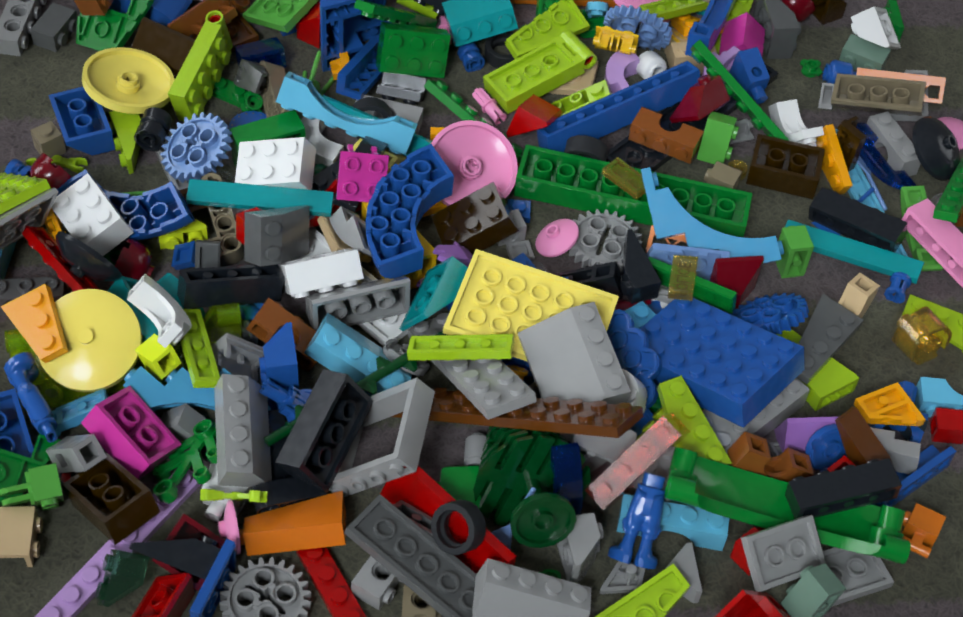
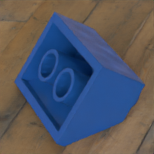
(82, 121)
(280, 361)

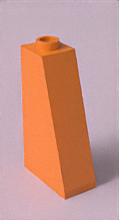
(296, 527)

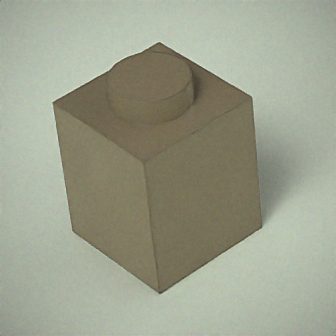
(48, 140)
(723, 176)

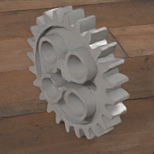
(592, 233)
(281, 583)

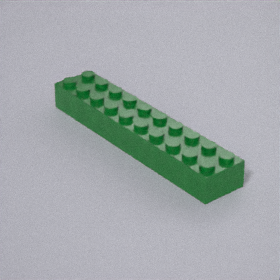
(579, 185)

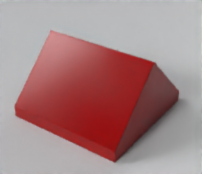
(533, 115)
(167, 596)

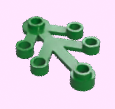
(204, 434)

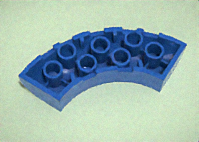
(399, 205)
(150, 214)

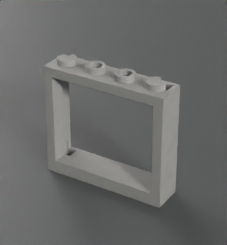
(415, 402)

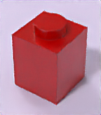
(947, 426)

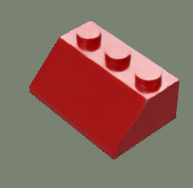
(309, 27)

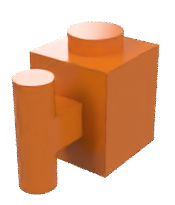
(922, 529)

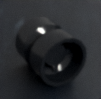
(153, 129)

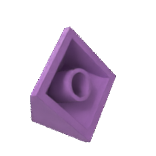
(796, 432)

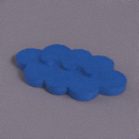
(634, 354)

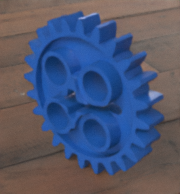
(774, 312)

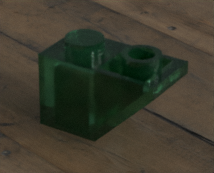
(122, 576)

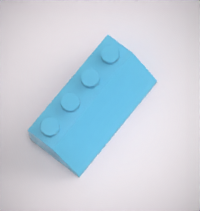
(350, 353)

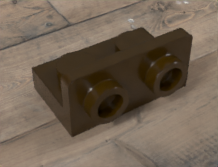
(850, 141)

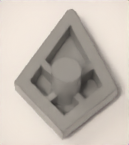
(623, 579)

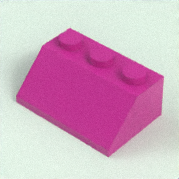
(131, 432)

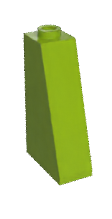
(830, 382)

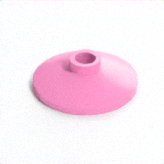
(557, 238)
(229, 526)

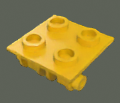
(615, 40)

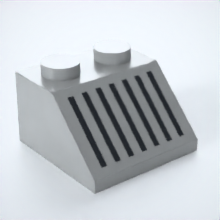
(580, 547)

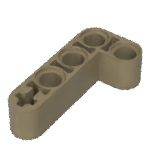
(271, 89)
(221, 218)

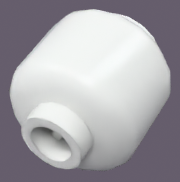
(650, 64)

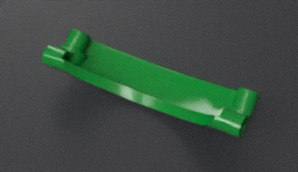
(763, 503)

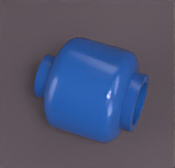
(836, 66)

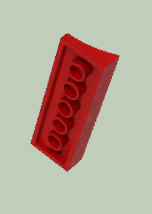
(427, 496)

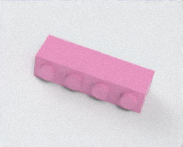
(938, 237)

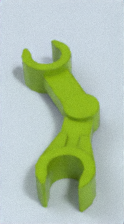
(71, 163)
(215, 495)

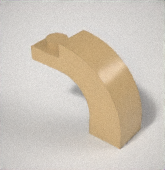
(859, 294)

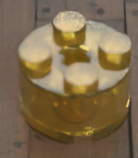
(921, 335)

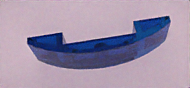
(877, 163)
(568, 474)

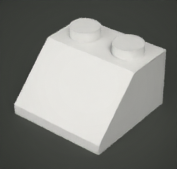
(875, 27)

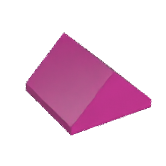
(742, 33)

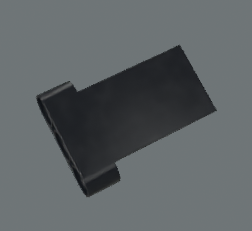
(283, 488)

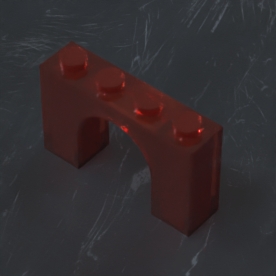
(645, 451)

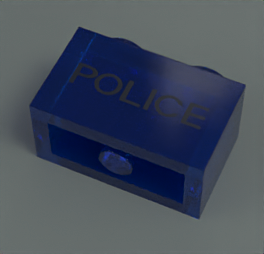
(264, 50)

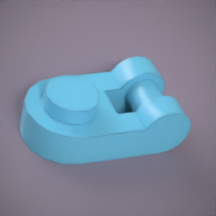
(596, 9)

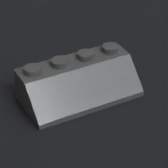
(360, 302)
(240, 432)
(519, 592)

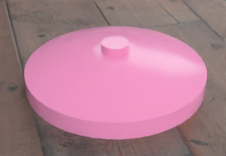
(476, 157)

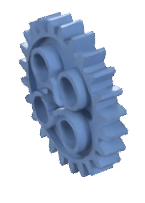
(652, 30)
(196, 147)

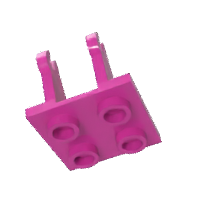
(360, 174)

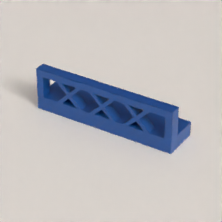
(358, 69)
(930, 464)

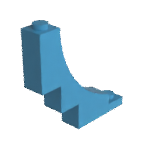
(673, 220)

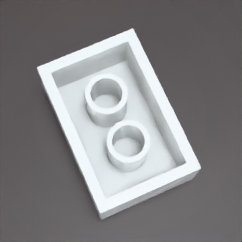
(276, 163)
(91, 216)
(321, 272)

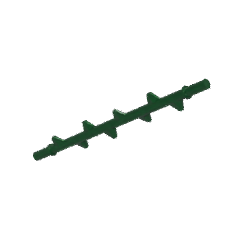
(367, 384)

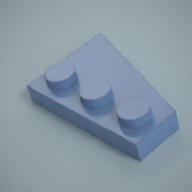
(706, 257)

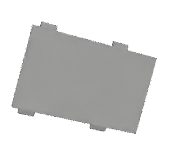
(606, 447)

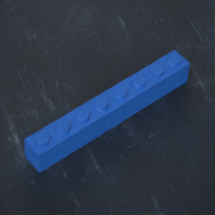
(620, 107)

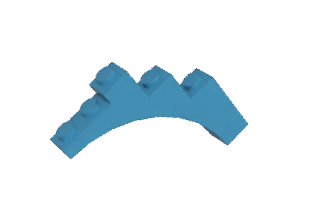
(174, 394)

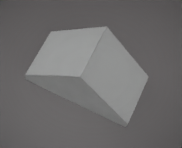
(181, 421)
(687, 565)

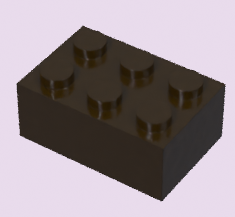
(785, 166)
(476, 220)
(111, 499)

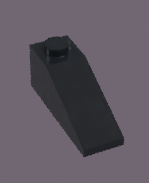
(638, 275)
(602, 277)
(185, 554)

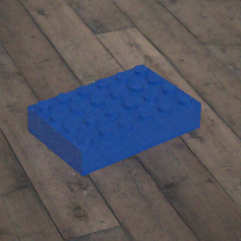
(723, 359)

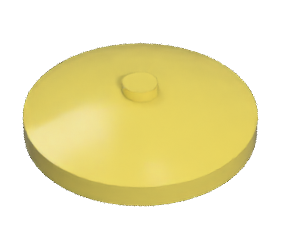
(127, 80)
(99, 339)

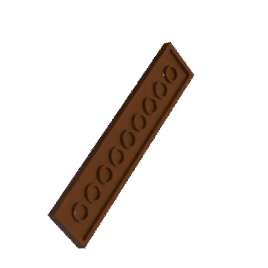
(546, 414)

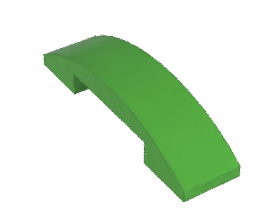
(910, 196)

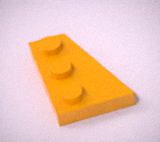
(833, 161)
(38, 322)

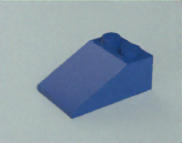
(13, 428)

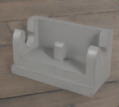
(237, 356)

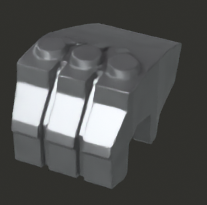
(250, 76)

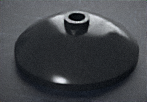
(936, 147)
(85, 260)

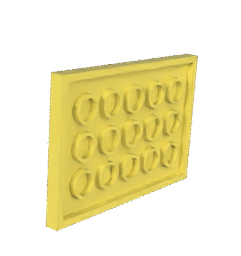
(511, 297)

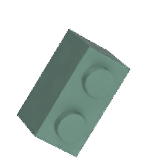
(864, 54)
(813, 592)

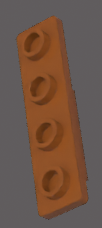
(194, 19)

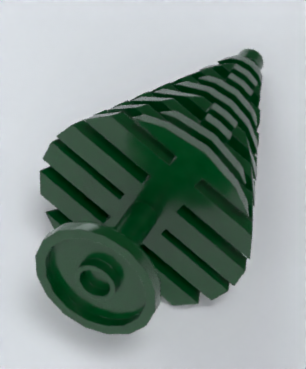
(508, 469)

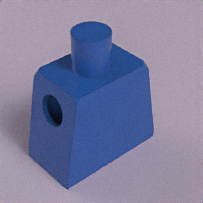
(751, 73)

